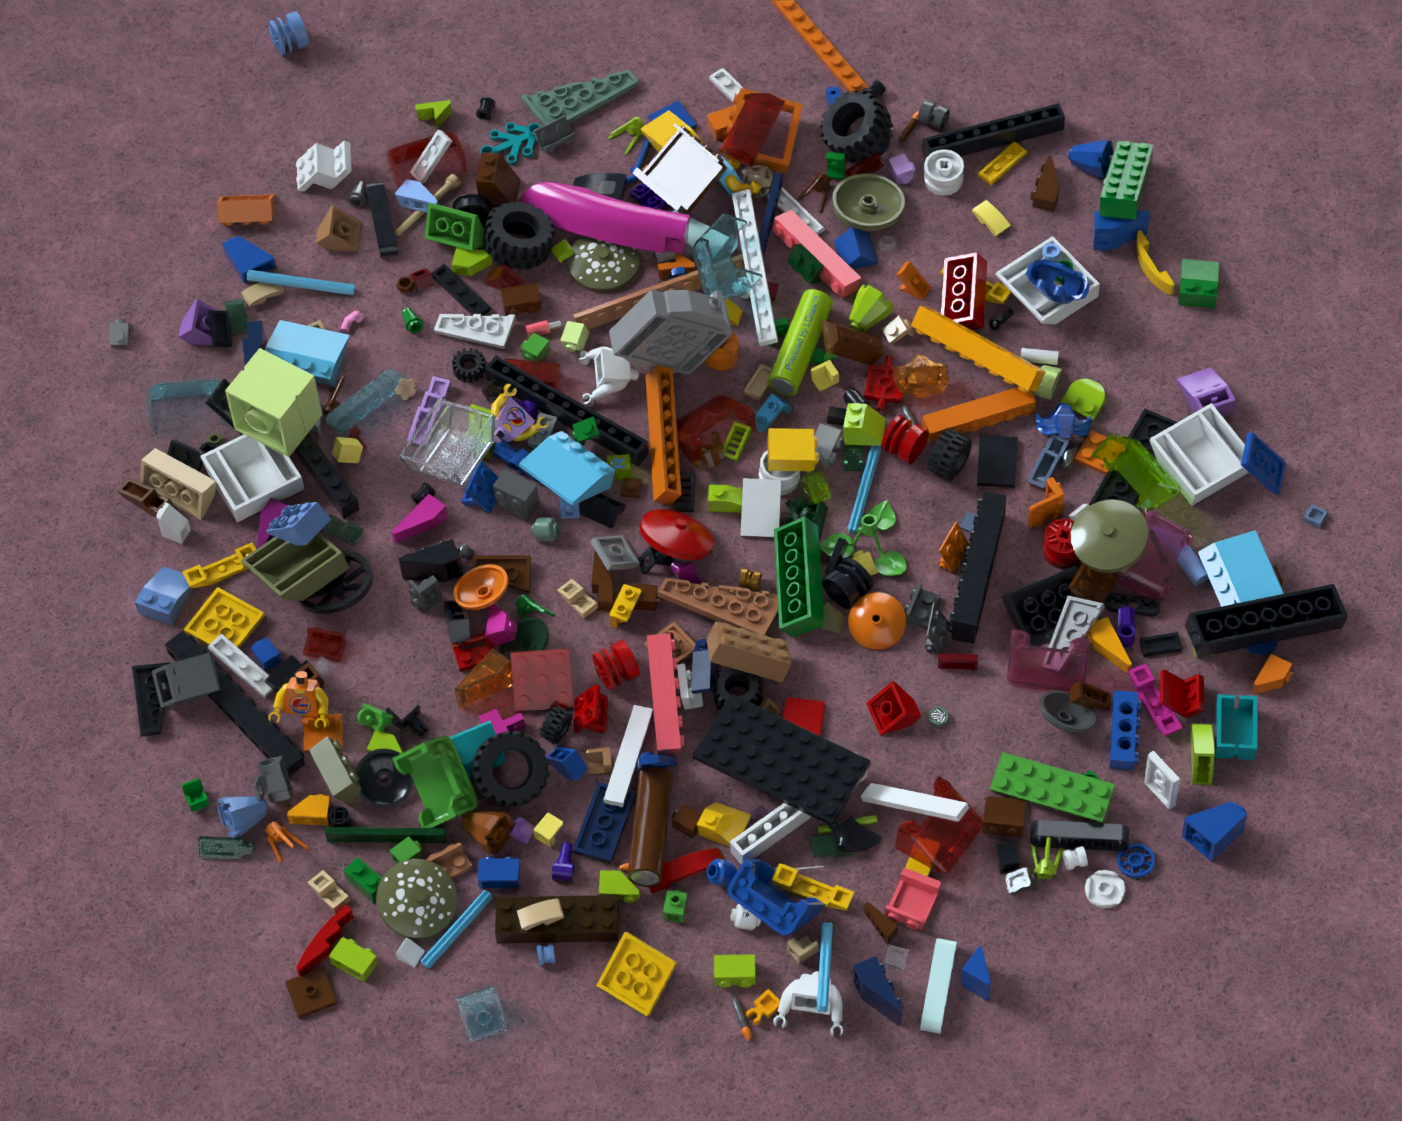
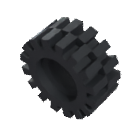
(469, 374)
(556, 724)

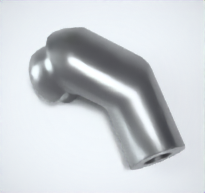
(1068, 457)

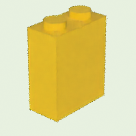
(792, 449)

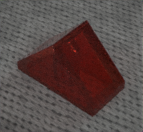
(502, 278)

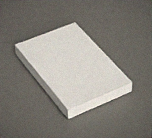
(760, 507)
(1161, 780)

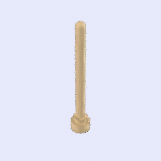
(452, 182)

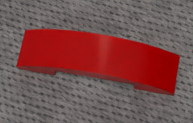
(685, 867)

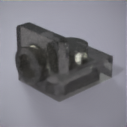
(1021, 880)

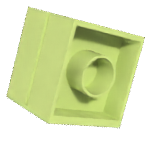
(274, 402)

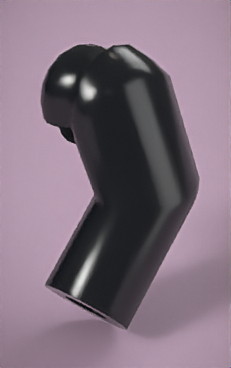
(1000, 319)

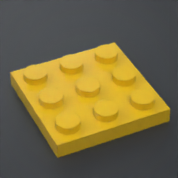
(224, 615)
(637, 974)

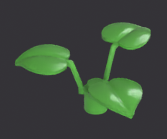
(880, 518)

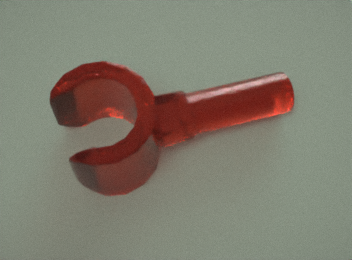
(354, 432)

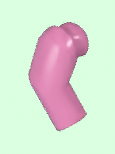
(348, 320)

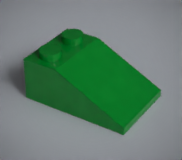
(1199, 283)

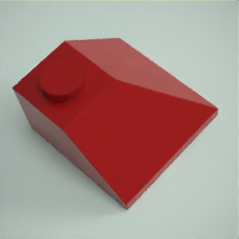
(893, 709)

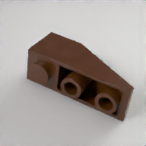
(1047, 189)

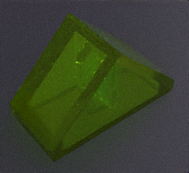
(816, 487)

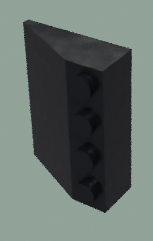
(1040, 604)

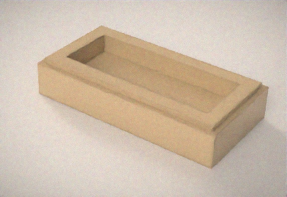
(758, 384)

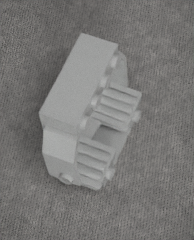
(672, 330)

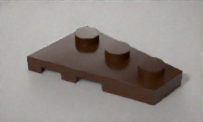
(516, 566)

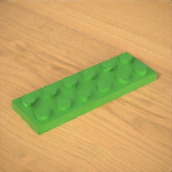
(1053, 787)

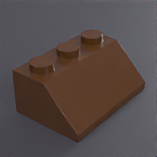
(851, 343)

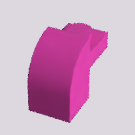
(511, 724)

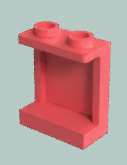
(913, 899)

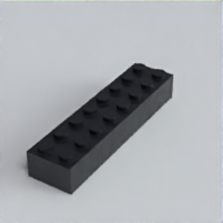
(977, 567)
(1266, 620)

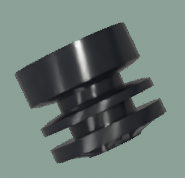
(847, 583)

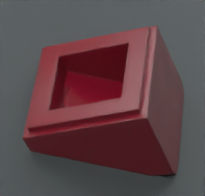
(422, 279)

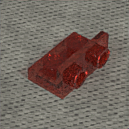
(325, 644)

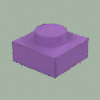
(522, 830)

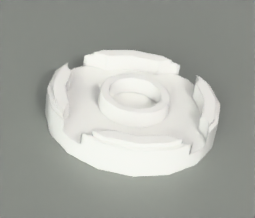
(1105, 889)

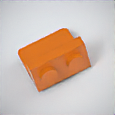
(1049, 507)

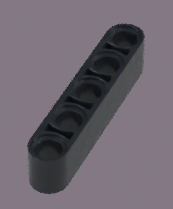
(382, 219)
(1078, 834)

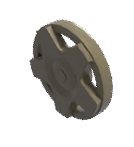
(759, 176)

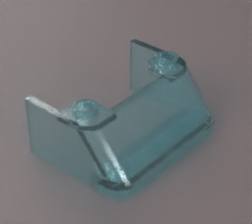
(714, 259)
(179, 389)

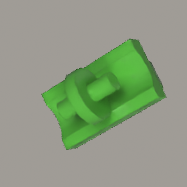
(374, 717)

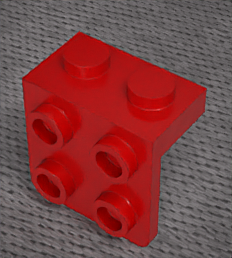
(1181, 695)

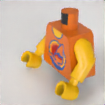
(303, 698)

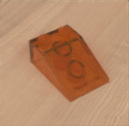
(485, 680)

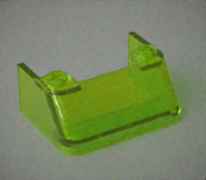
(1139, 469)

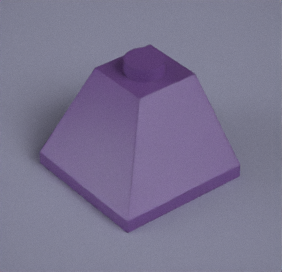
(196, 325)

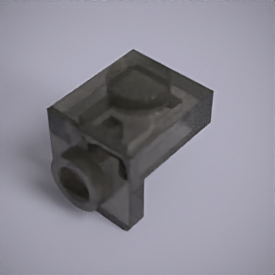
(493, 390)

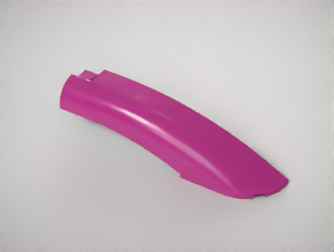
(609, 218)

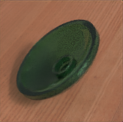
(531, 635)

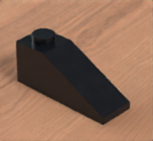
(457, 622)

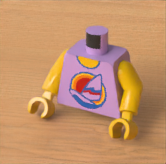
(512, 420)

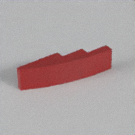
(320, 945)

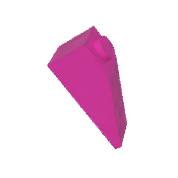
(422, 518)

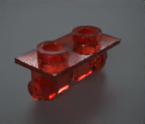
(868, 166)

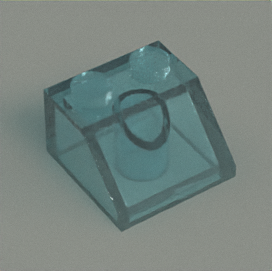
(481, 1013)

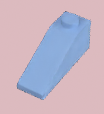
(414, 196)

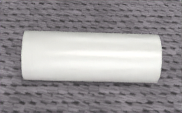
(1039, 356)

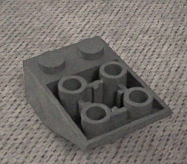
(185, 681)

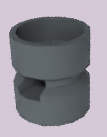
(933, 115)

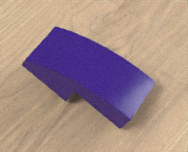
(646, 197)

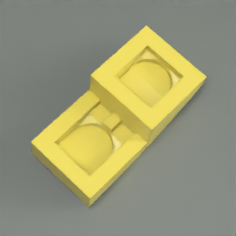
(993, 219)

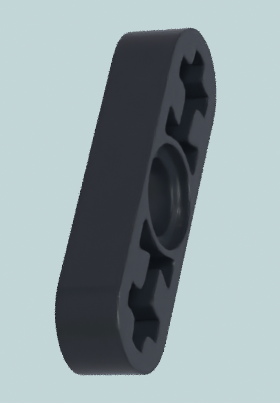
(1132, 598)

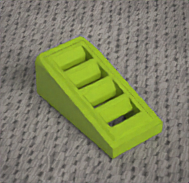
(746, 430)

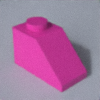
(500, 626)

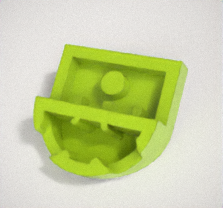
(1085, 397)

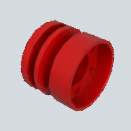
(905, 439)
(1058, 545)
(611, 667)

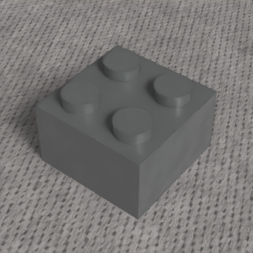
(516, 495)

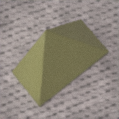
(833, 618)

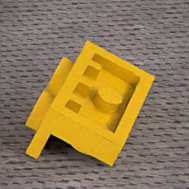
(624, 605)

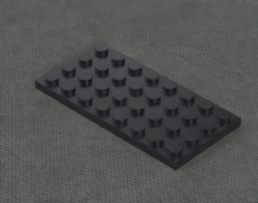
(781, 759)

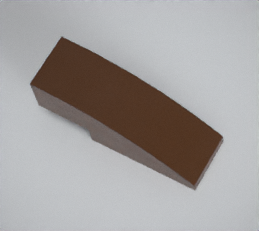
(143, 496)
(602, 584)

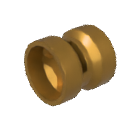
(750, 578)

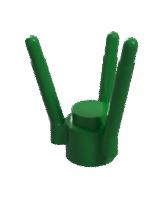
(527, 605)

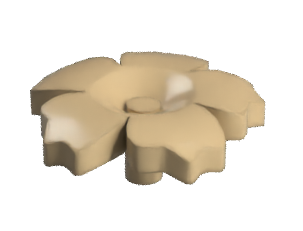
(406, 388)

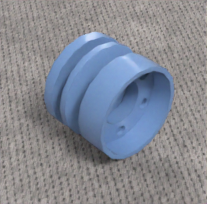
(291, 32)

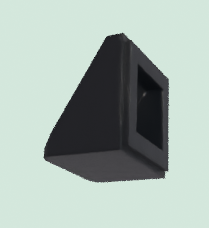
(836, 415)

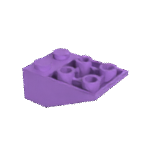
(1207, 388)

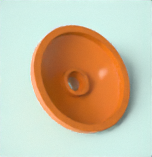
(481, 587)
(878, 634)

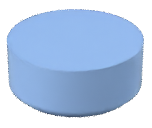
(1051, 252)

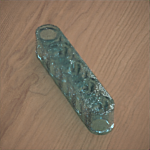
(364, 401)

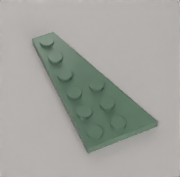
(579, 98)

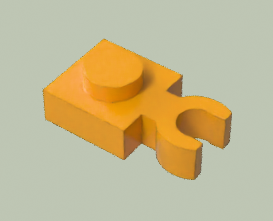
(765, 1005)

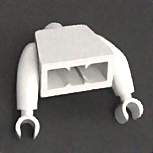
(611, 373)
(803, 996)

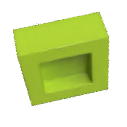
(562, 250)

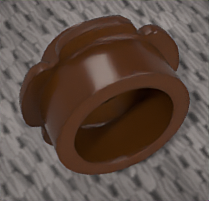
(405, 281)

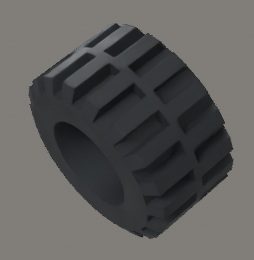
(949, 454)
(732, 678)

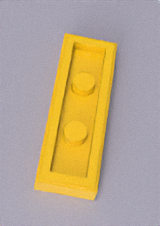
(1002, 163)

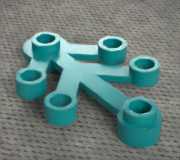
(513, 141)

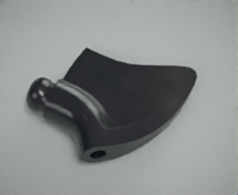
(853, 836)

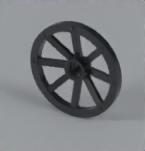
(339, 585)

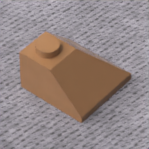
(339, 231)

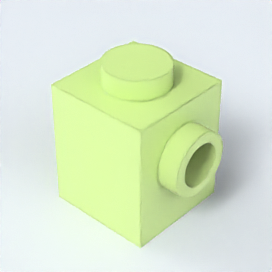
(574, 336)

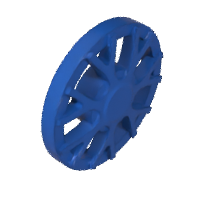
(1136, 861)

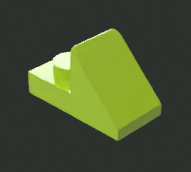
(439, 110)

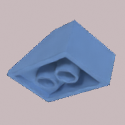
(163, 596)

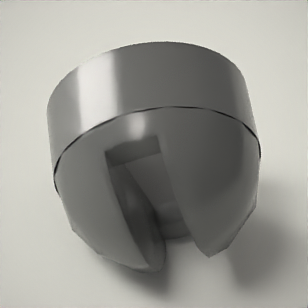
(465, 551)

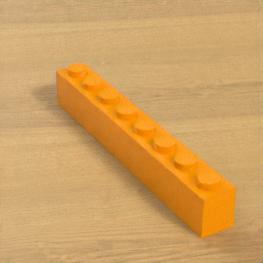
(978, 348)

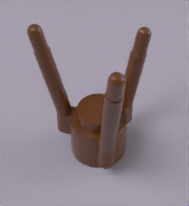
(820, 184)
(332, 403)

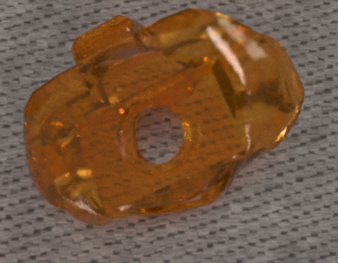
(913, 381)

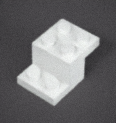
(323, 166)

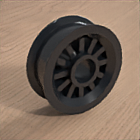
(474, 204)

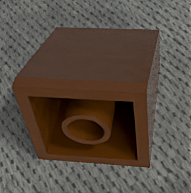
(497, 180)

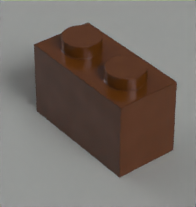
(521, 299)

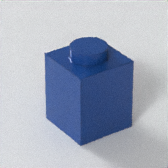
(266, 654)

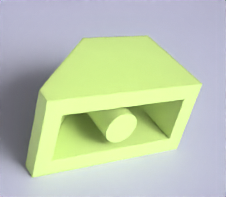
(1048, 382)

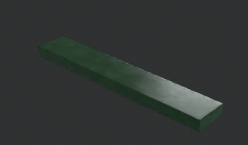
(384, 835)

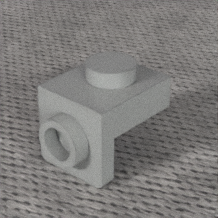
(119, 332)

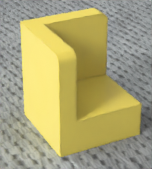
(824, 375)
(347, 450)
(547, 829)

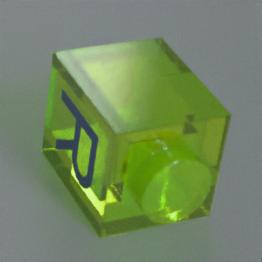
(622, 466)

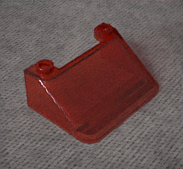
(706, 416)
(938, 840)

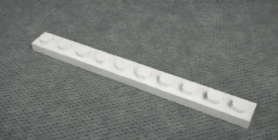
(754, 262)

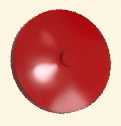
(676, 534)

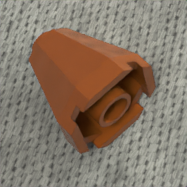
(488, 825)

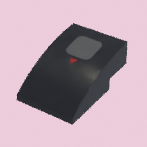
(607, 184)

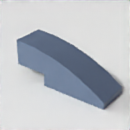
(1048, 461)

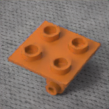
(953, 549)
(314, 735)

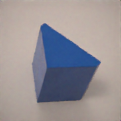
(856, 248)
(976, 976)

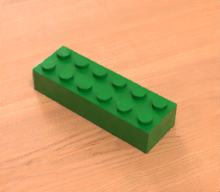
(1126, 180)
(798, 577)

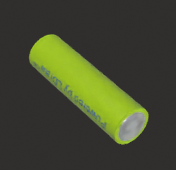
(800, 342)

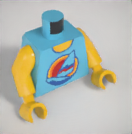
(731, 181)

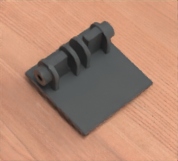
(936, 630)

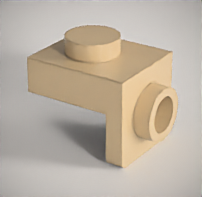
(897, 329)

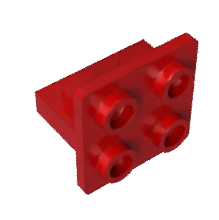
(590, 711)

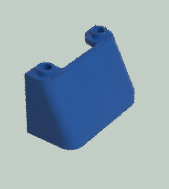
(753, 892)

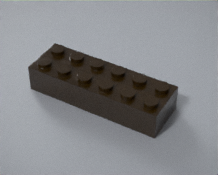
(585, 920)

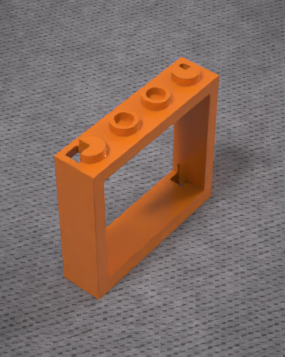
(773, 163)

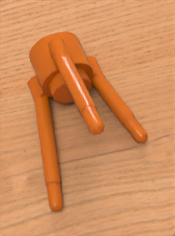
(278, 833)

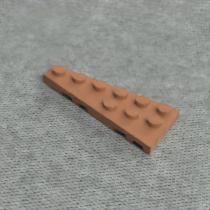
(724, 603)

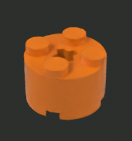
(726, 355)

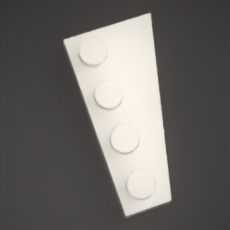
(484, 330)

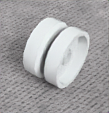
(943, 172)
(788, 479)

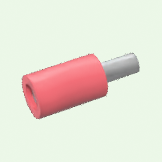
(541, 328)

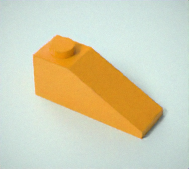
(1106, 642)

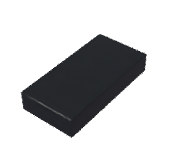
(220, 328)
(837, 555)
(1160, 644)

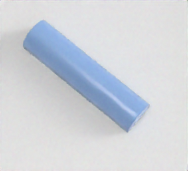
(1192, 566)

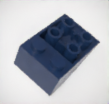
(876, 989)

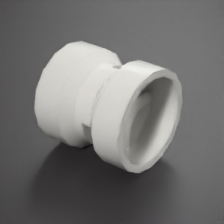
(1075, 858)

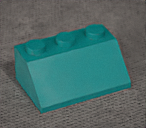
(470, 740)

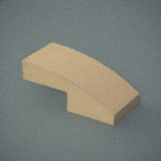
(260, 292)
(577, 598)
(328, 891)
(539, 913)

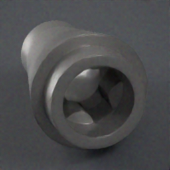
(358, 195)

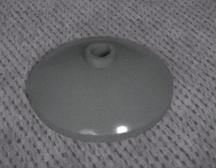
(1063, 714)

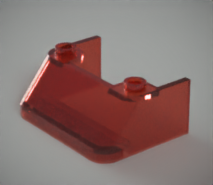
(414, 149)

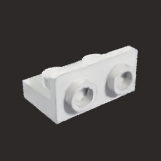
(685, 681)

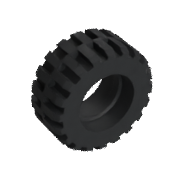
(844, 113)
(515, 251)
(536, 763)

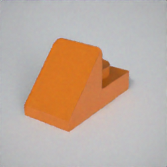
(681, 261)
(913, 281)

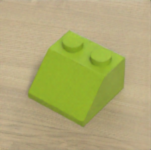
(863, 425)

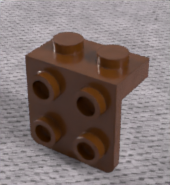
(1004, 816)

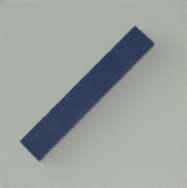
(770, 211)

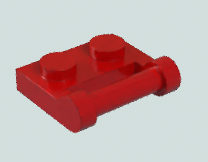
(471, 657)

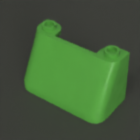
(439, 780)

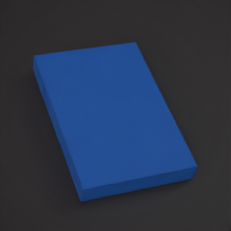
(1263, 463)

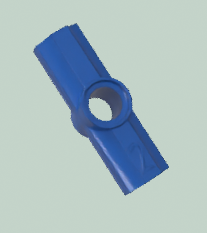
(511, 457)

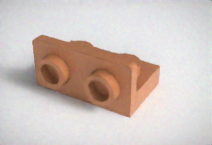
(452, 860)

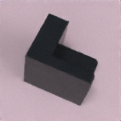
(1007, 857)

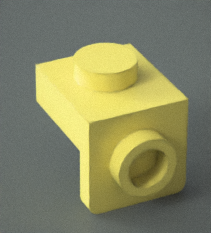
(866, 561)

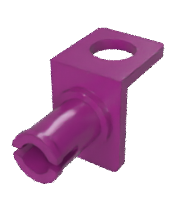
(685, 572)

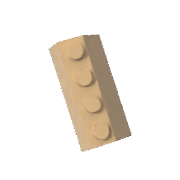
(180, 483)

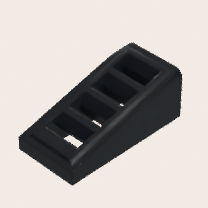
(687, 481)

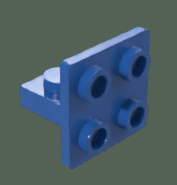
(480, 488)

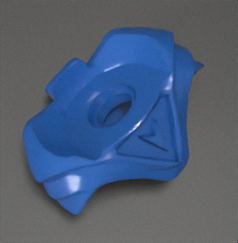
(1063, 422)

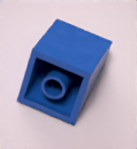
(1214, 828)

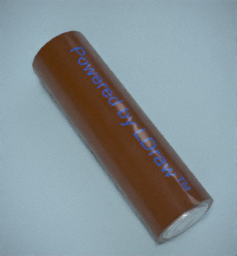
(650, 827)

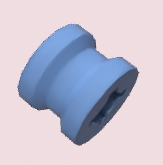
(546, 954)

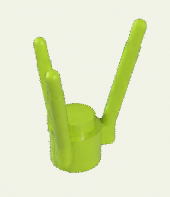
(631, 127)
(1045, 868)

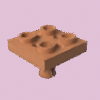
(686, 646)

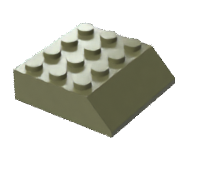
(296, 570)

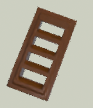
(1078, 696)
(883, 925)

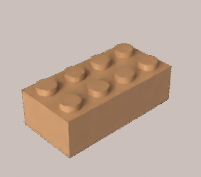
(748, 651)

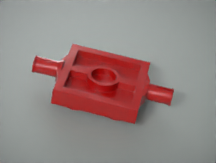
(881, 385)

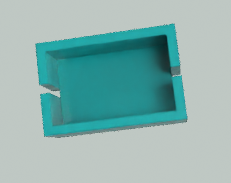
(1236, 727)

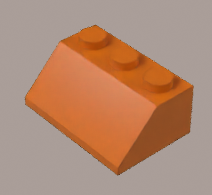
(246, 209)

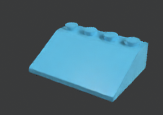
(310, 349)
(568, 468)
(1240, 569)

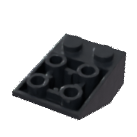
(437, 561)

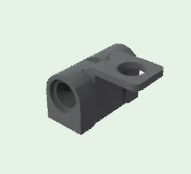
(273, 780)

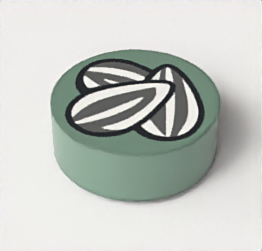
(938, 717)

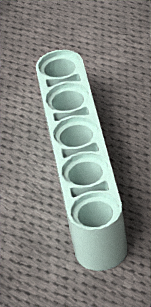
(938, 985)

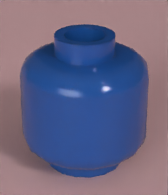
(721, 872)

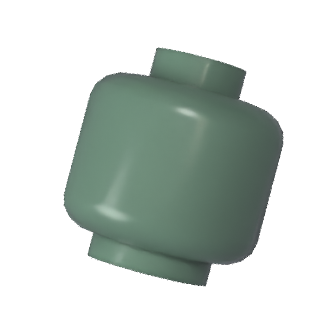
(546, 529)

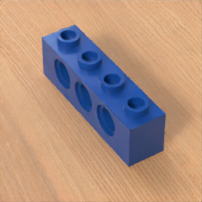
(1124, 702)

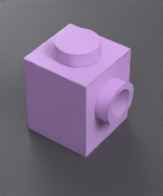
(901, 169)

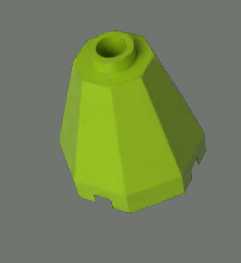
(869, 308)

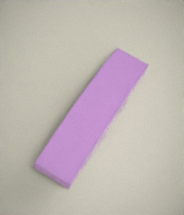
(438, 389)

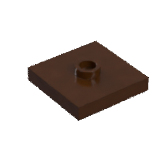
(311, 992)

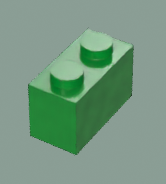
(363, 878)

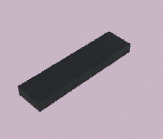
(460, 291)

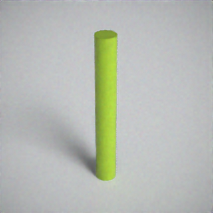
(862, 821)

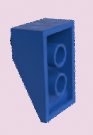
(1114, 232)

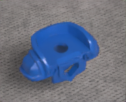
(1043, 273)

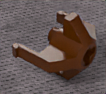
(710, 456)

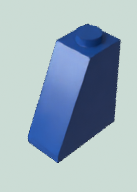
(247, 256)

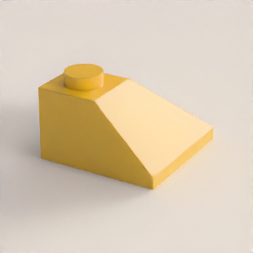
(722, 823)

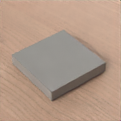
(615, 552)

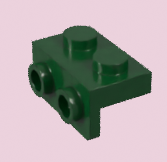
(806, 264)

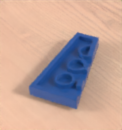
(648, 760)

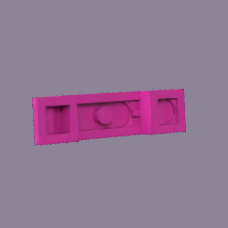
(1150, 697)

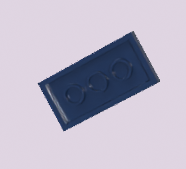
(602, 826)

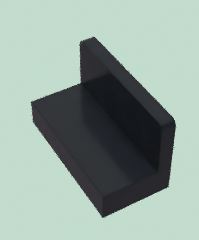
(602, 509)
(284, 673)

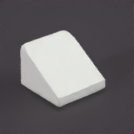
(409, 953)

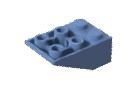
(299, 523)

